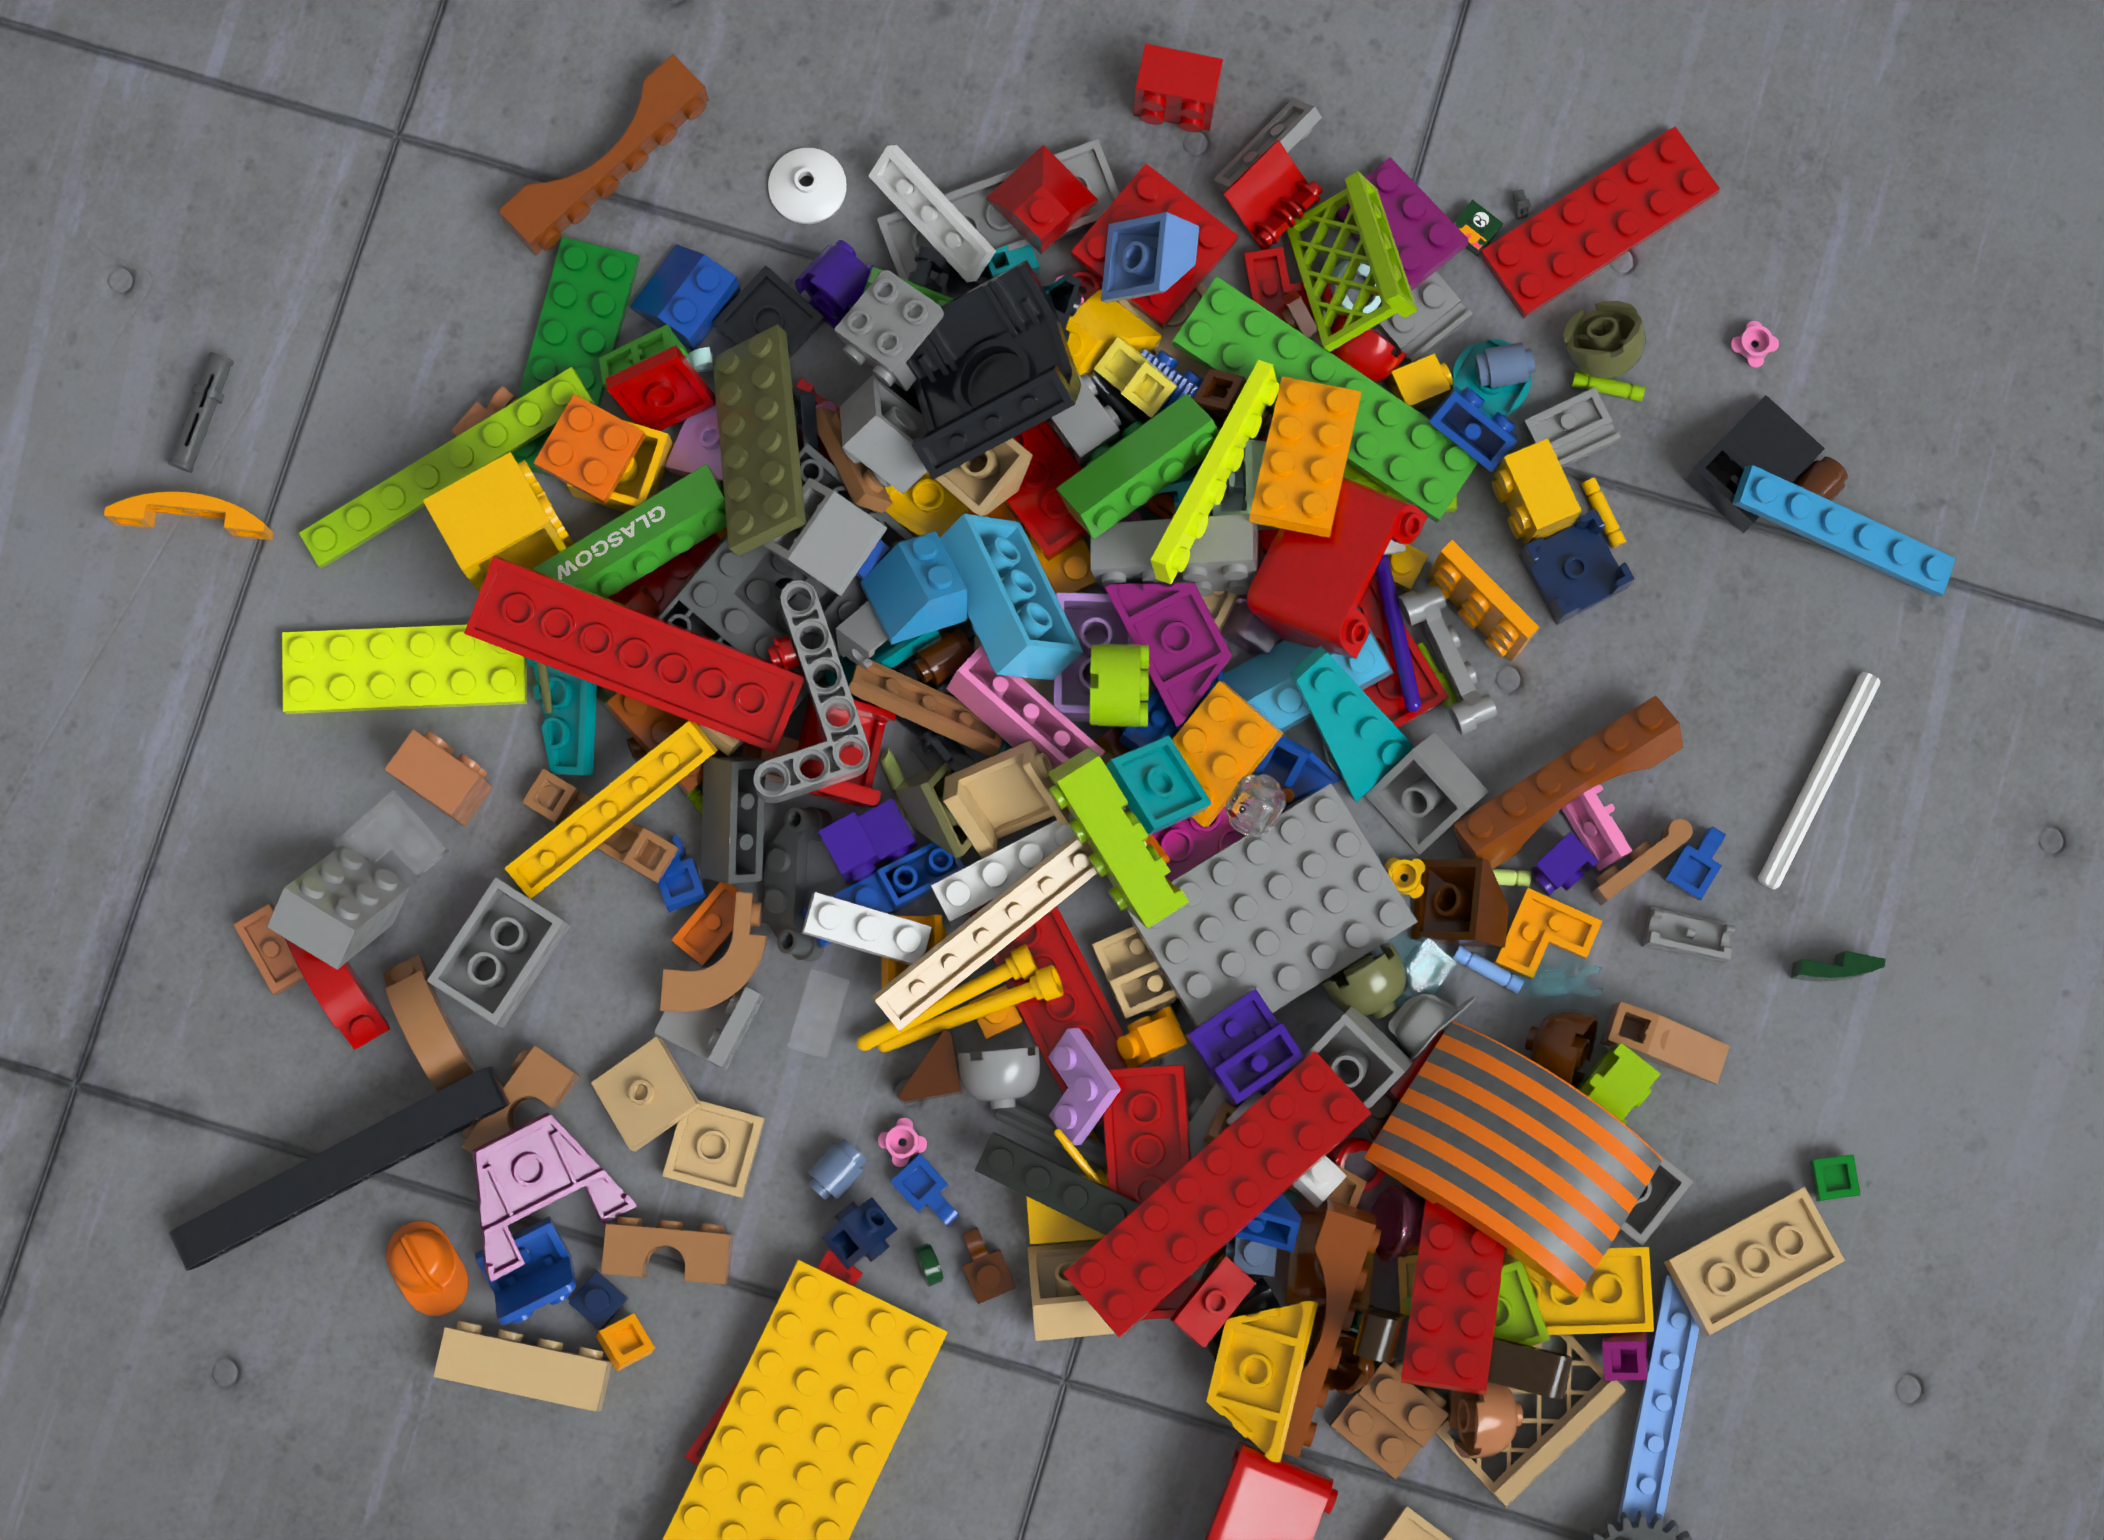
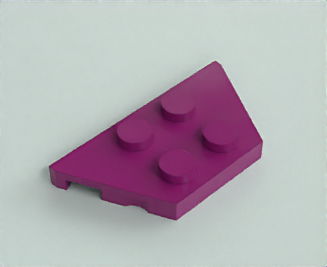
(1181, 638)

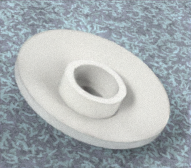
(808, 203)

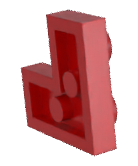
(1270, 280)

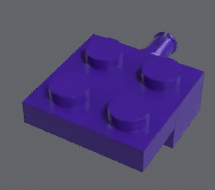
(1245, 1047)

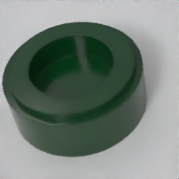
(928, 1264)

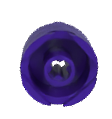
(834, 281)

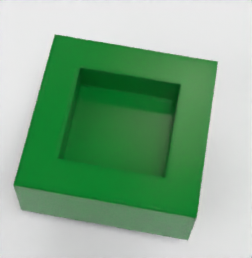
(1835, 1177)

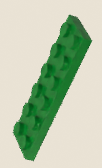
(578, 322)

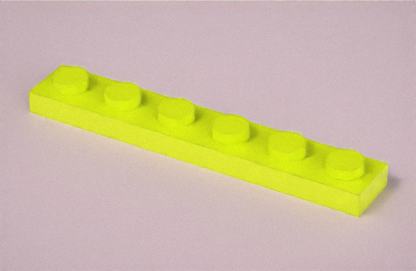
(1210, 481)

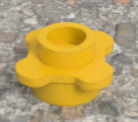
(1412, 869)

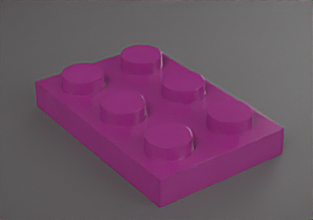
(1419, 227)

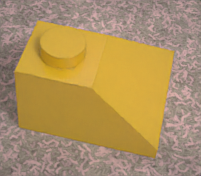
(1098, 326)

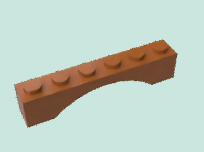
(547, 209)
(1625, 746)
(1341, 1247)

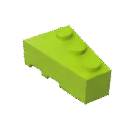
(1619, 1081)

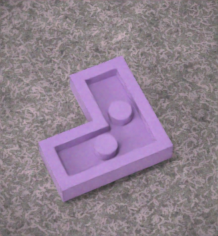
(1089, 1086)

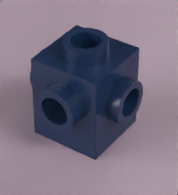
(866, 1227)

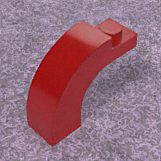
(341, 998)

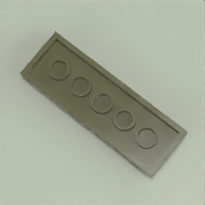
(758, 441)

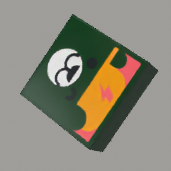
(1477, 226)

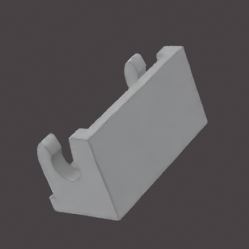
(860, 636)
(1688, 935)

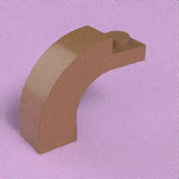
(712, 986)
(426, 1024)

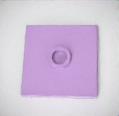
(697, 445)

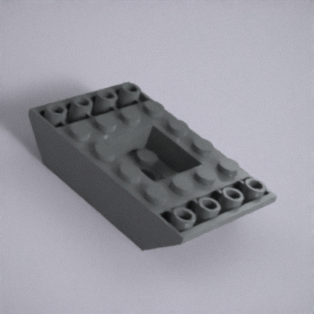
(734, 595)

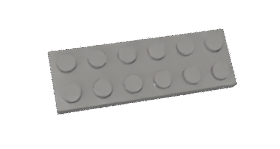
(1084, 162)

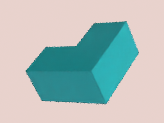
(1005, 260)

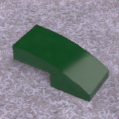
(1846, 966)

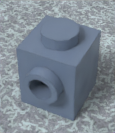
(1252, 1256)

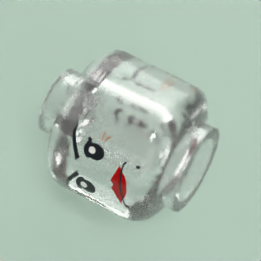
(1255, 804)

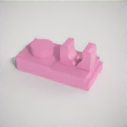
(1596, 828)

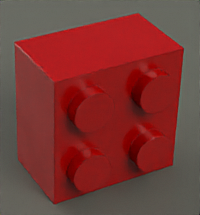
(1177, 88)

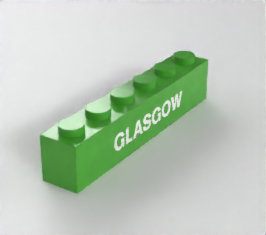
(643, 536)

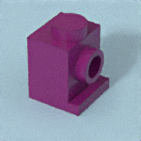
(1625, 1356)

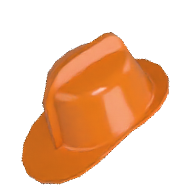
(427, 1268)

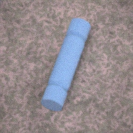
(1488, 969)

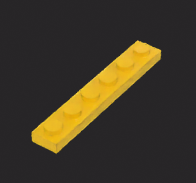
(611, 808)

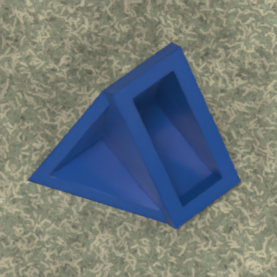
(1296, 768)

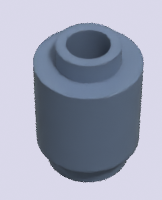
(1504, 365)
(836, 1170)

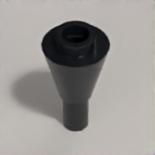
(1110, 395)

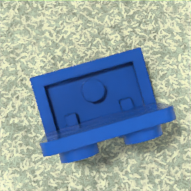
(542, 1280)

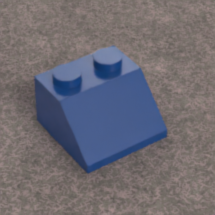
(687, 295)

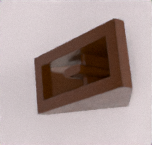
(936, 1074)

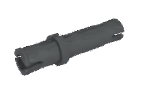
(201, 411)

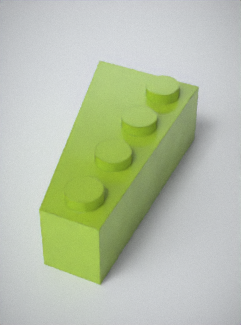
(1115, 838)

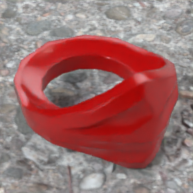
(1354, 1145)

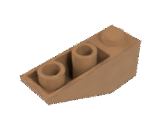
(1665, 1042)

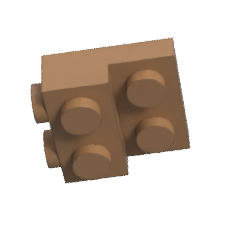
(1390, 1419)

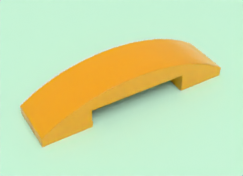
(142, 510)

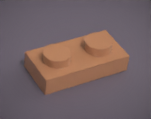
(269, 951)

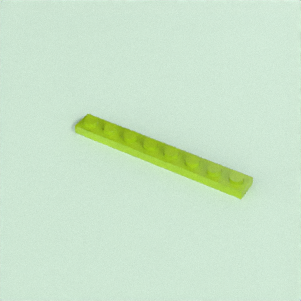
(461, 456)

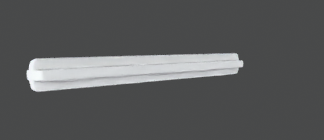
(1819, 780)

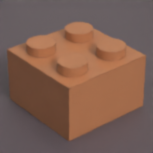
(434, 774)

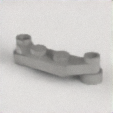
(1444, 641)

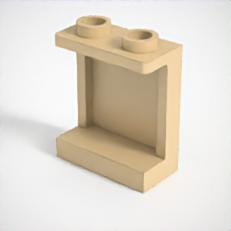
(1002, 796)

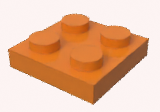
(589, 449)

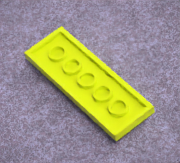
(397, 670)

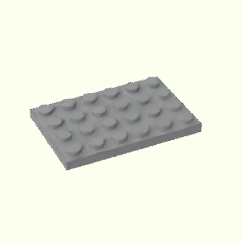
(1277, 911)

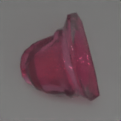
(1400, 1221)

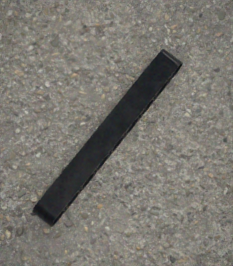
(339, 1168)

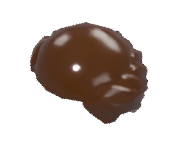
(1352, 1370)

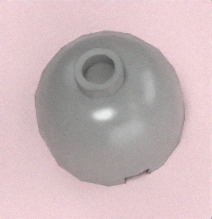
(1000, 1074)

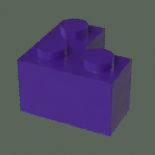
(868, 841)

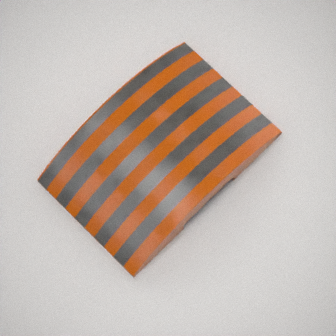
(1516, 1155)

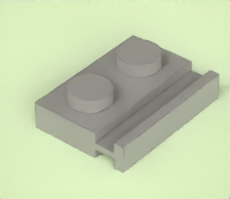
(1436, 319)
(1574, 427)

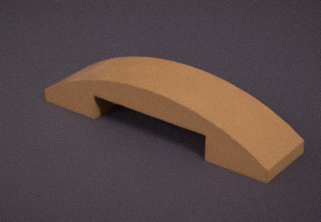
(628, 845)

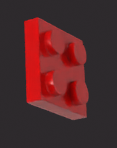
(661, 390)

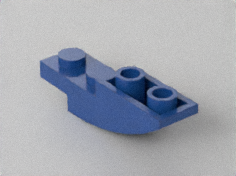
(900, 882)

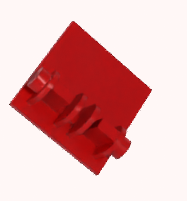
(1271, 196)

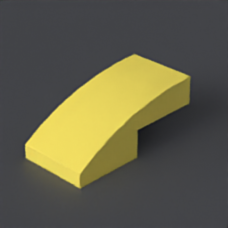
(1135, 377)

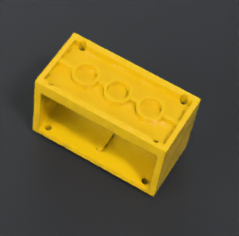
(497, 514)

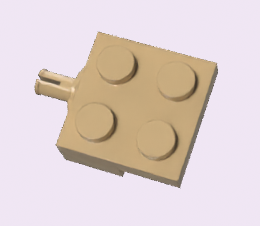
(1133, 974)

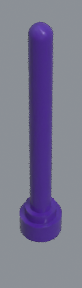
(1397, 635)

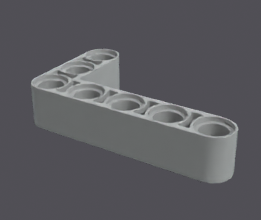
(823, 700)

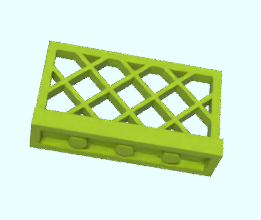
(1381, 254)

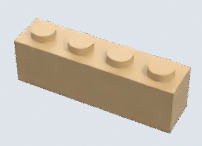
(522, 1367)

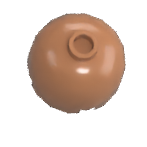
(1484, 1421)

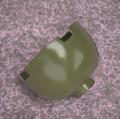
(1606, 339)
(1369, 983)

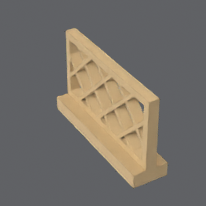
(1556, 1439)

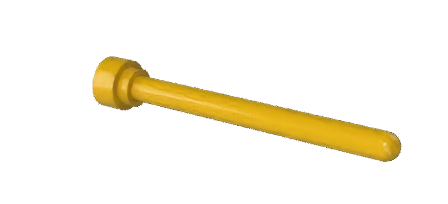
(1017, 965)
(1044, 985)

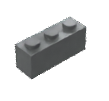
(732, 820)

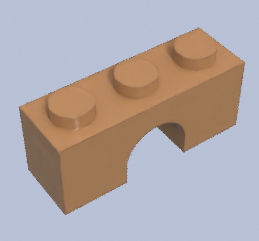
(535, 1077)
(630, 1247)

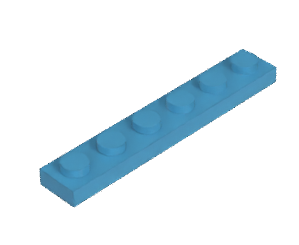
(1843, 530)

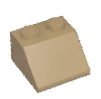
(1056, 1303)

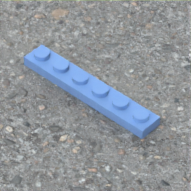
(1660, 1407)

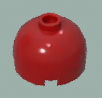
(1368, 352)

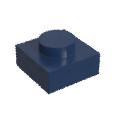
(598, 1300)

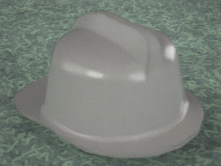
(1421, 1020)

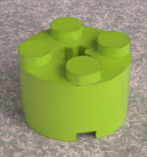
(1119, 685)

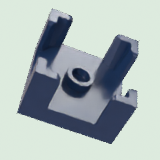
(1575, 568)

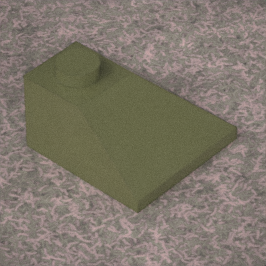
(922, 802)

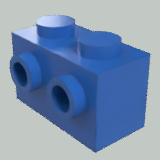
(1474, 428)

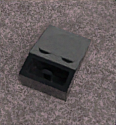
(1762, 439)

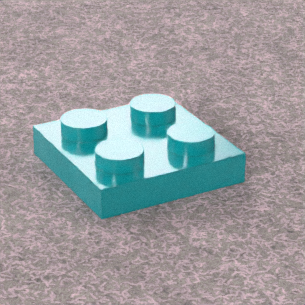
(1158, 785)

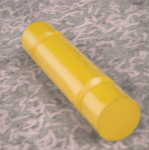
(1600, 503)

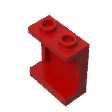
(858, 790)

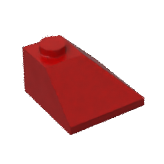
(1042, 199)

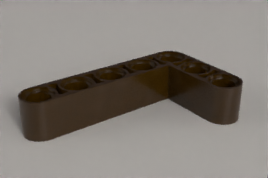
(1512, 1364)

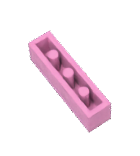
(1017, 711)

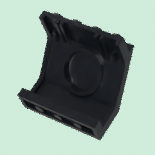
(991, 370)

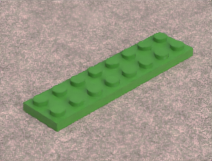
(1389, 437)

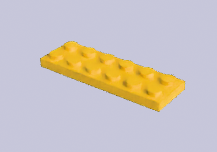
(1611, 1302)

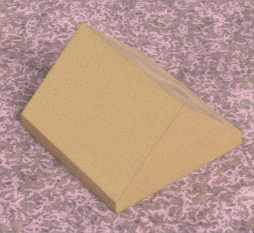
(989, 477)

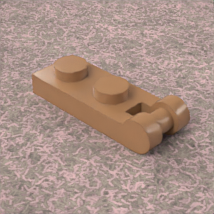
(1642, 859)

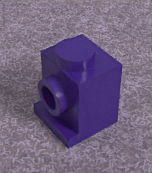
(1562, 865)

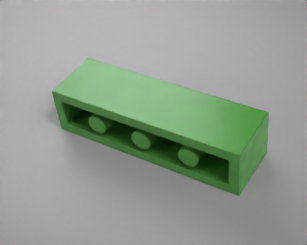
(1139, 466)

